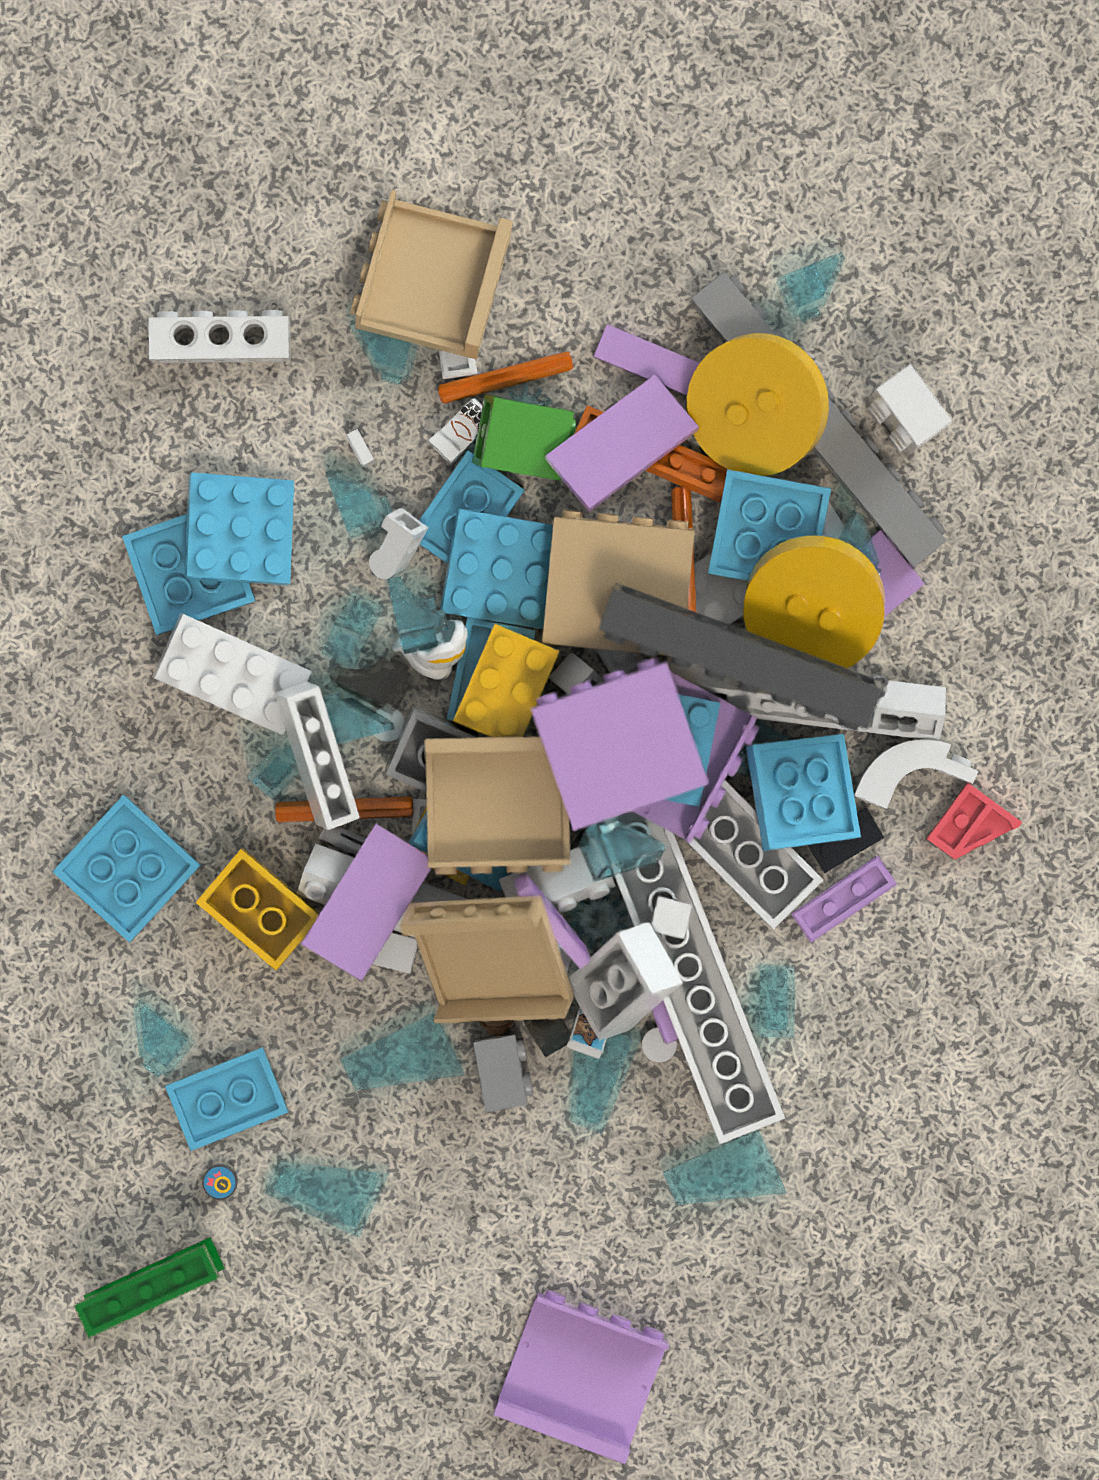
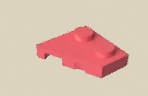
(970, 823)

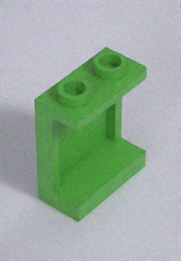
(520, 435)

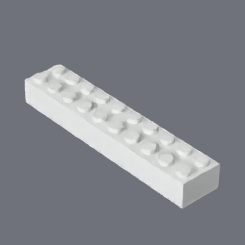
(705, 1005)

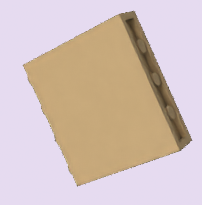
(431, 277)
(595, 555)
(494, 806)
(490, 959)

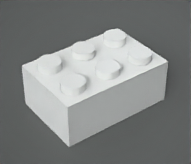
(908, 411)
(624, 981)

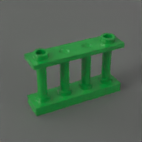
(149, 1287)

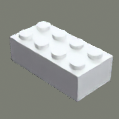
(227, 672)
(766, 880)

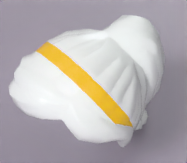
(438, 661)

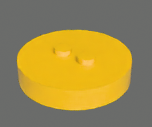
(758, 404)
(816, 599)

